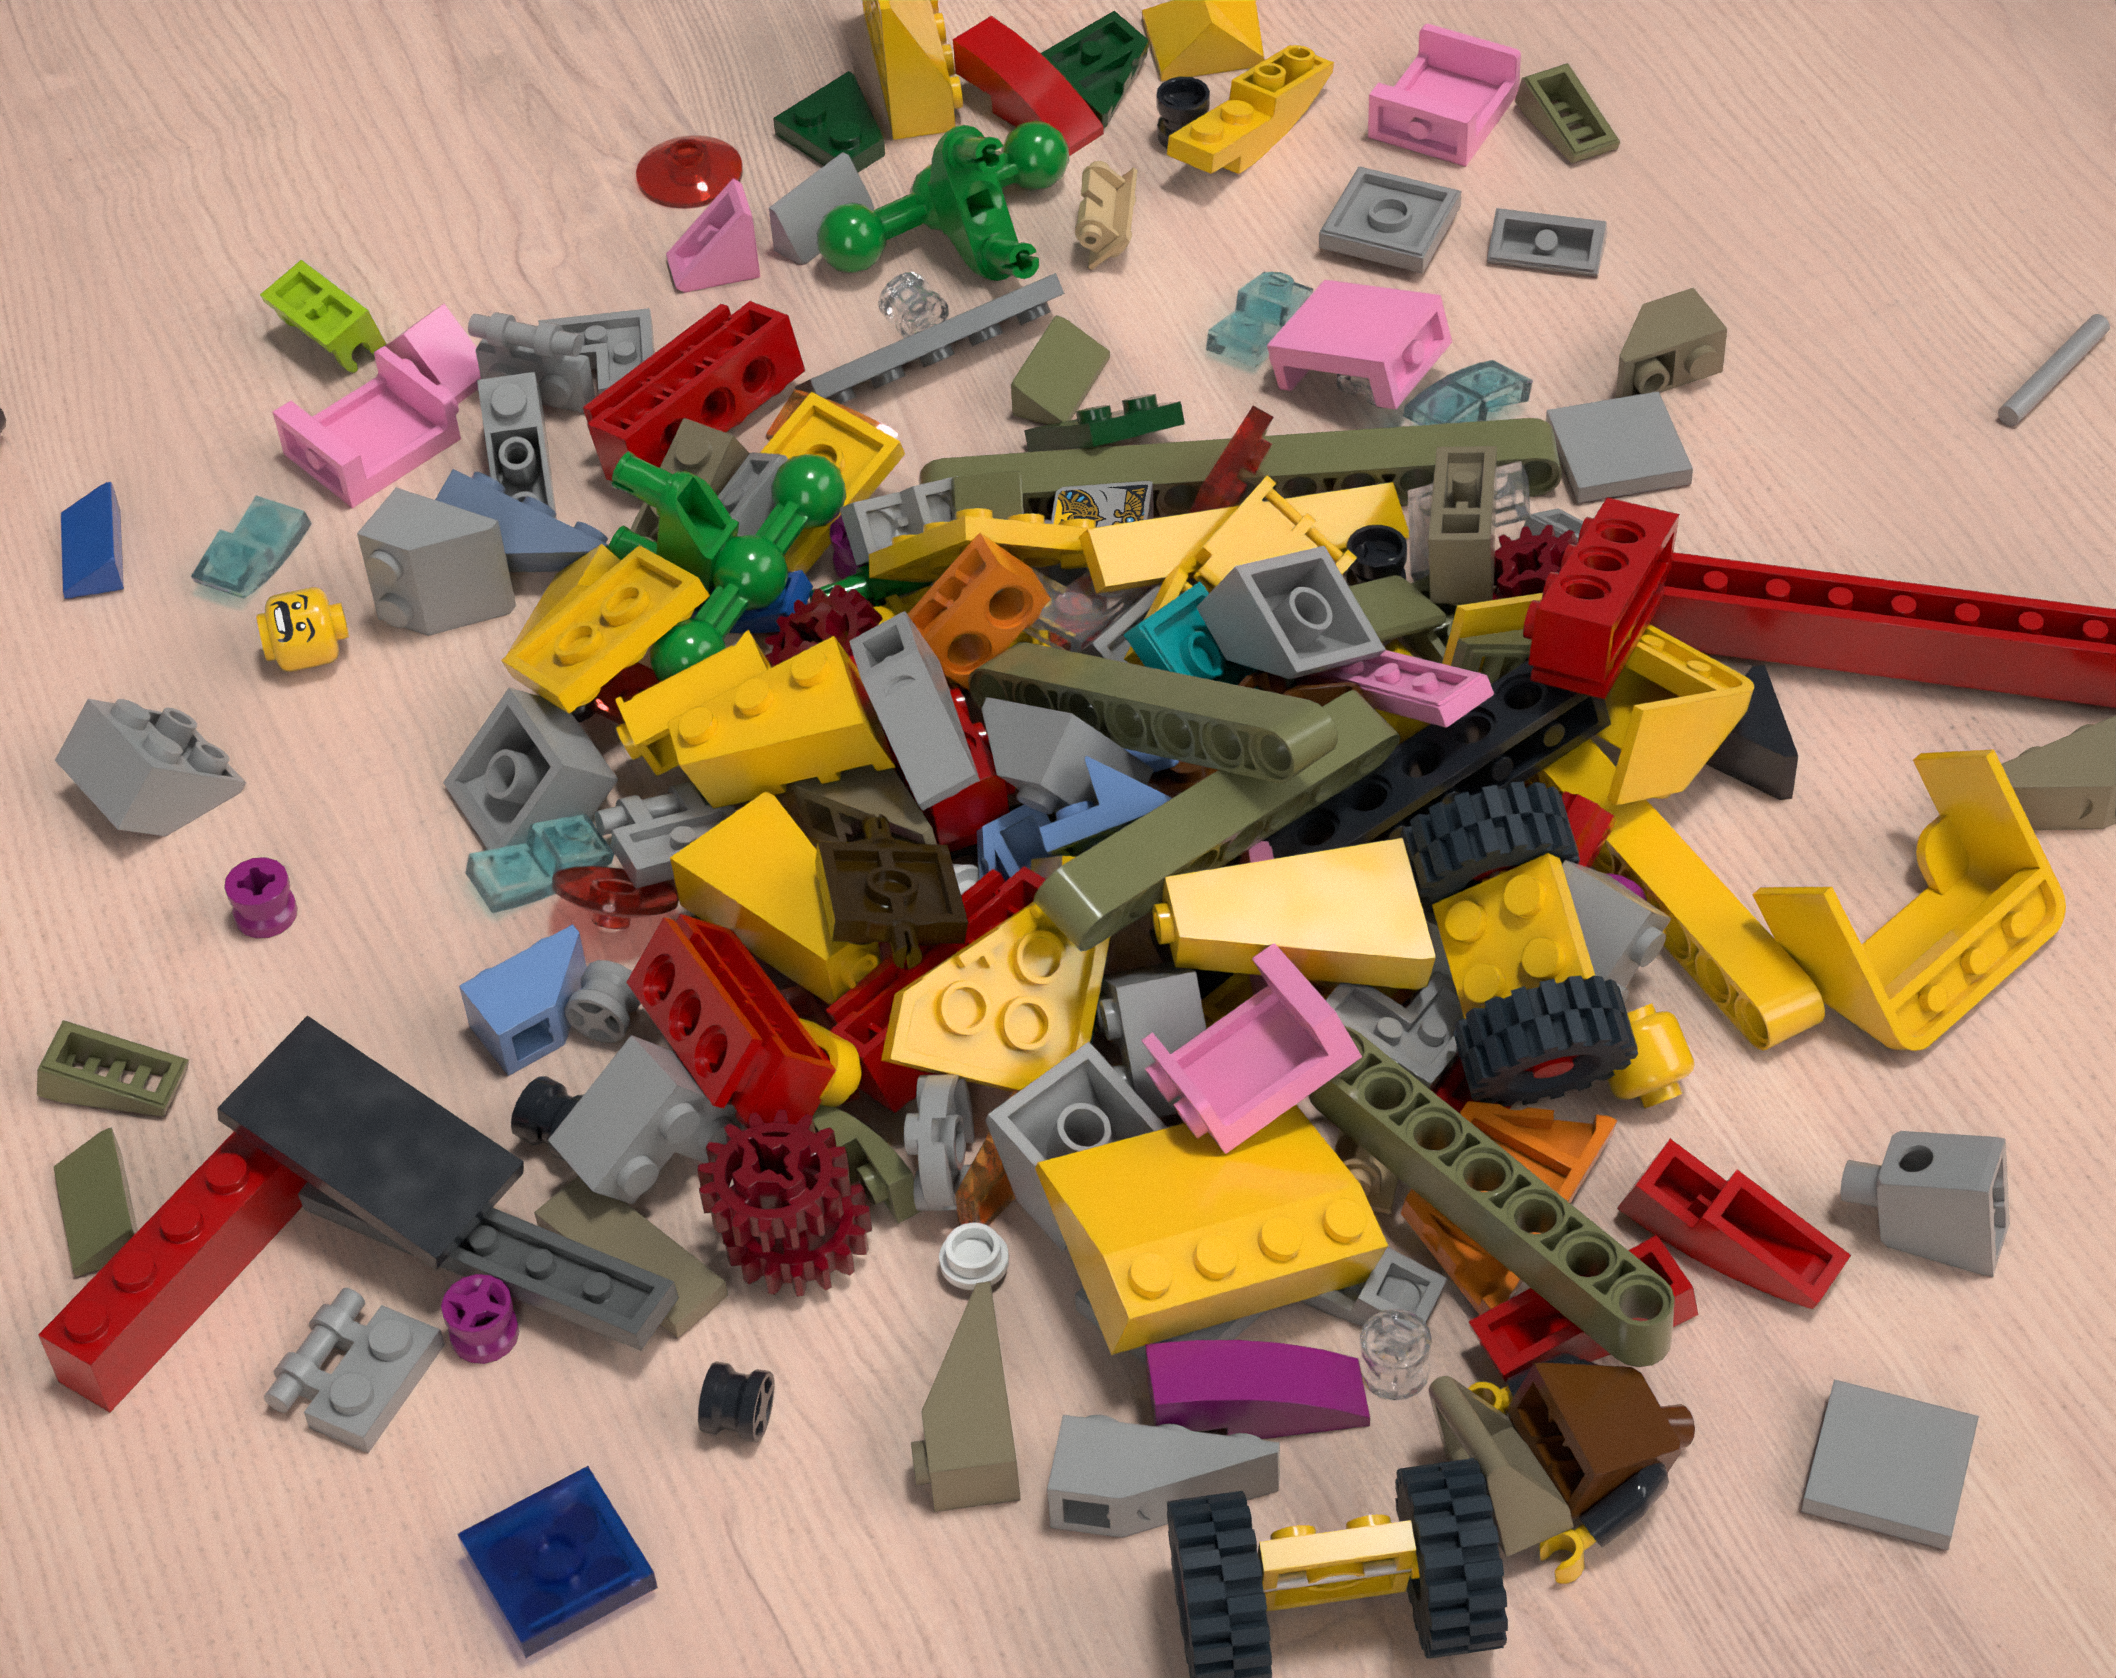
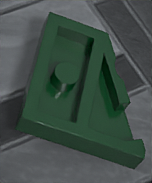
(1101, 62)
(833, 123)
(1101, 426)

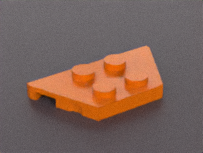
(1551, 1149)

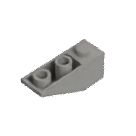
(517, 436)
(915, 709)
(1122, 1474)

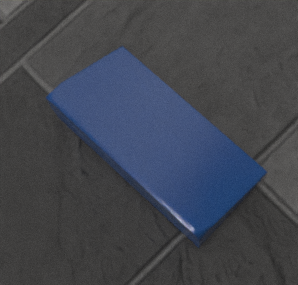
(92, 544)

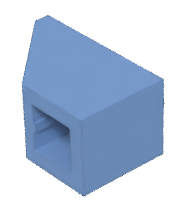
(522, 1001)

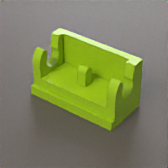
(323, 313)

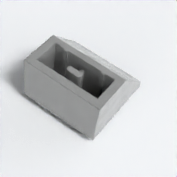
(146, 766)

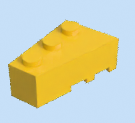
(781, 729)

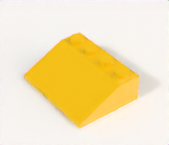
(913, 66)
(1200, 1237)

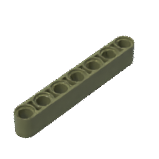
(1165, 710)
(1205, 830)
(1406, 1121)

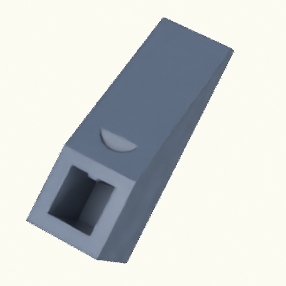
(528, 528)

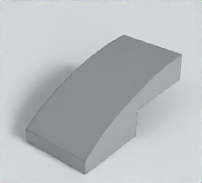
(877, 520)
(1393, 1284)

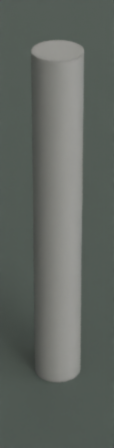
(2053, 370)

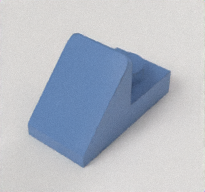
(1086, 825)

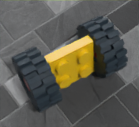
(1516, 945)
(1438, 1548)

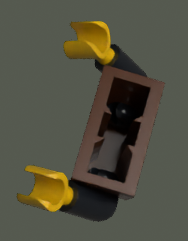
(1598, 1443)

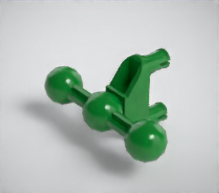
(960, 198)
(705, 541)

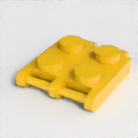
(1258, 534)

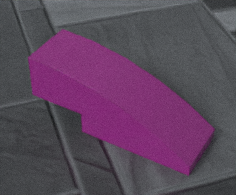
(1254, 1387)

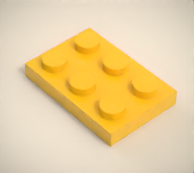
(851, 444)
(605, 629)

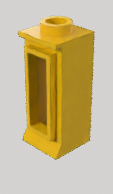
(647, 714)

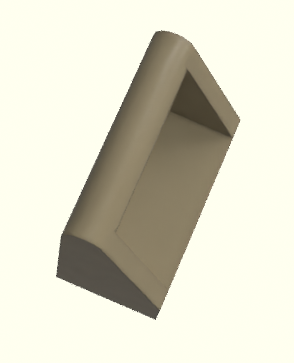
(1521, 1493)

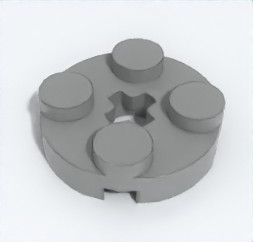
(939, 1140)

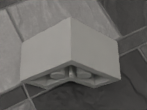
(1144, 1002)
(637, 1119)

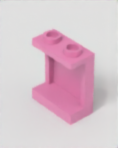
(1446, 96)
(1363, 334)
(373, 431)
(1254, 1057)

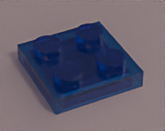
(557, 1561)

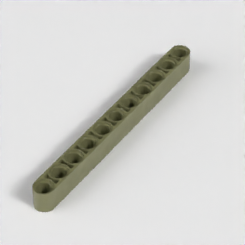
(1296, 462)

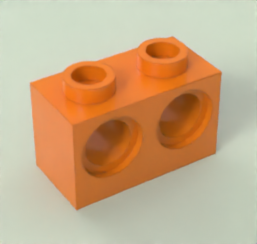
(966, 606)

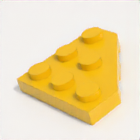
(1023, 535)
(1000, 1006)

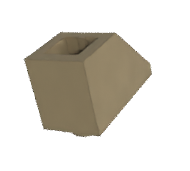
(1671, 345)

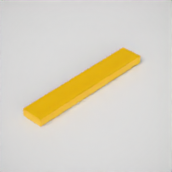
(1150, 549)

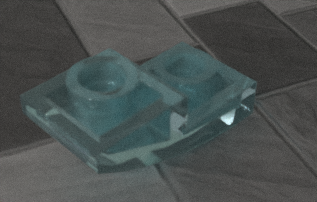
(1259, 315)
(1469, 395)
(255, 550)
(524, 872)

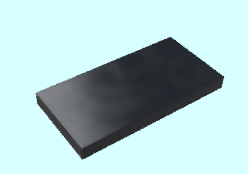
(371, 1142)

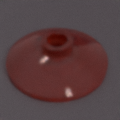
(688, 171)
(612, 895)

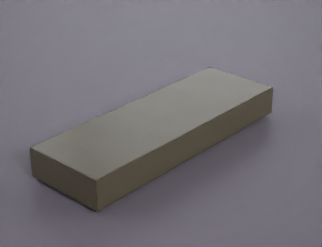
(627, 1235)

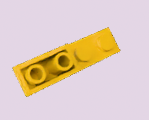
(1258, 114)

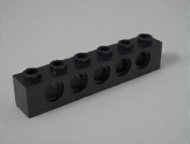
(1493, 744)

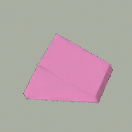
(717, 245)
(441, 352)

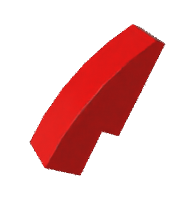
(1023, 82)
(1733, 1227)
(1532, 1330)

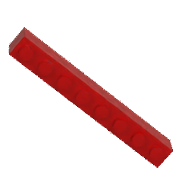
(1891, 629)

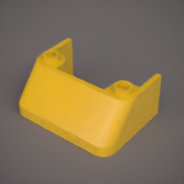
(1663, 710)
(1973, 925)

